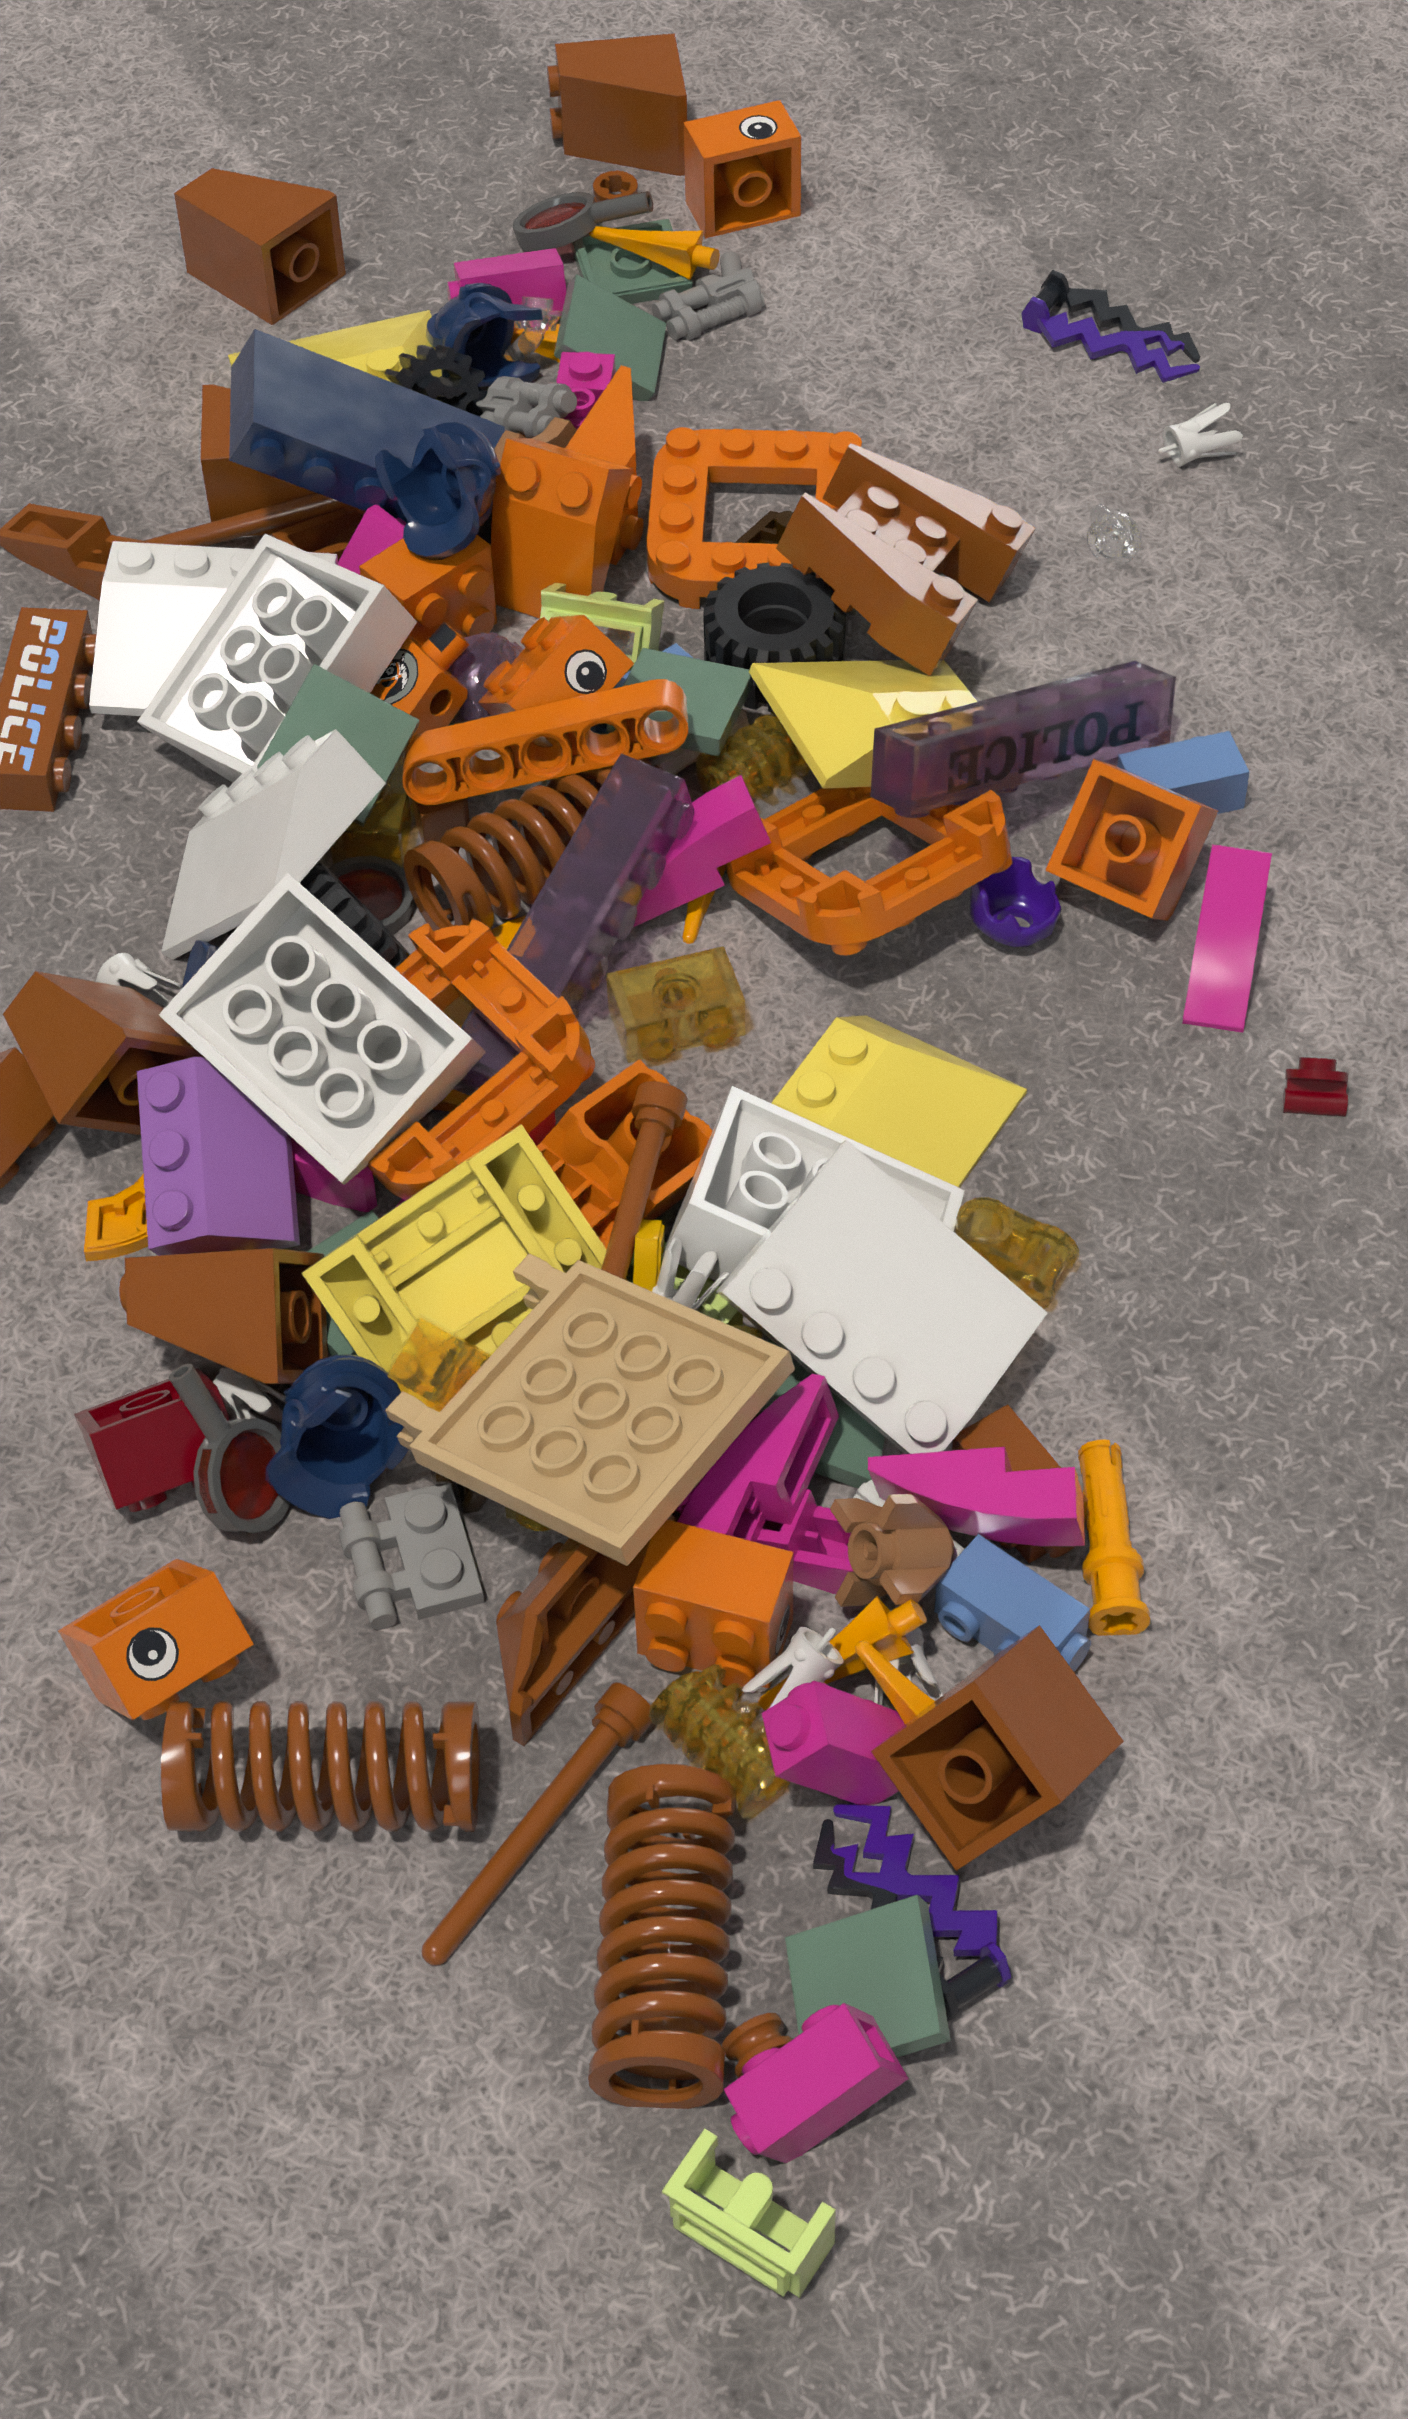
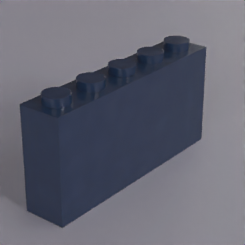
(327, 421)

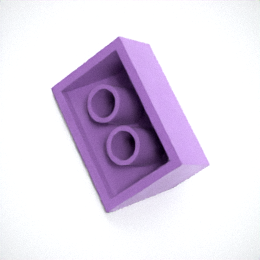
(212, 1164)

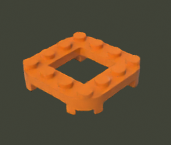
(682, 472)
(844, 910)
(536, 1023)

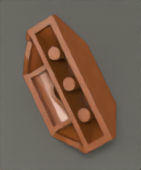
(561, 1628)

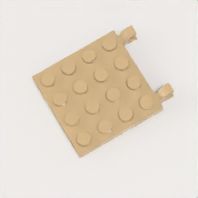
(597, 1407)

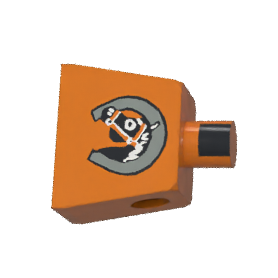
(420, 679)

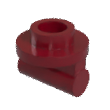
(1316, 1088)

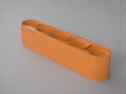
(563, 720)

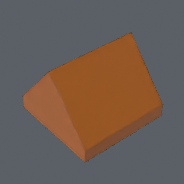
(435, 820)

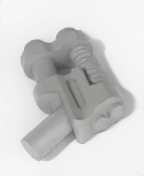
(725, 296)
(512, 404)

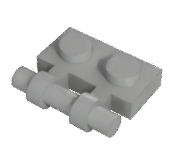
(432, 1550)

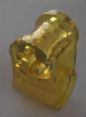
(1017, 1246)

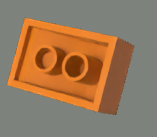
(611, 437)
(553, 522)

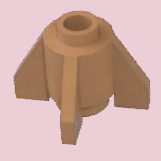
(892, 1549)

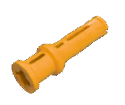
(1112, 1563)

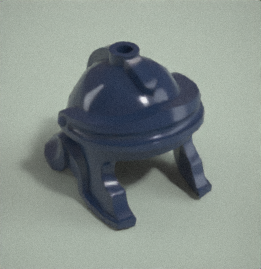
(482, 326)
(444, 490)
(335, 1435)

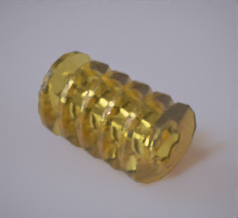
(759, 754)
(720, 1735)

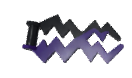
(1130, 339)
(893, 1883)

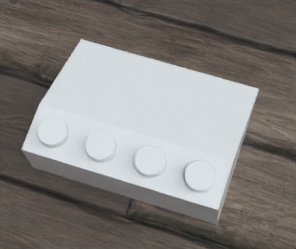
(150, 613)
(261, 644)
(261, 830)
(321, 1031)
(759, 1166)
(883, 1303)

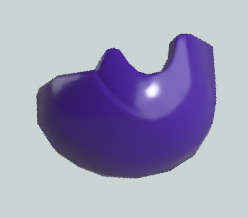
(1011, 895)

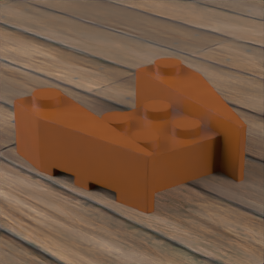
(895, 541)

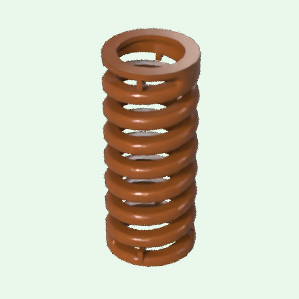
(515, 864)
(447, 1801)
(657, 2042)

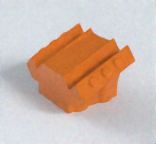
(596, 1144)

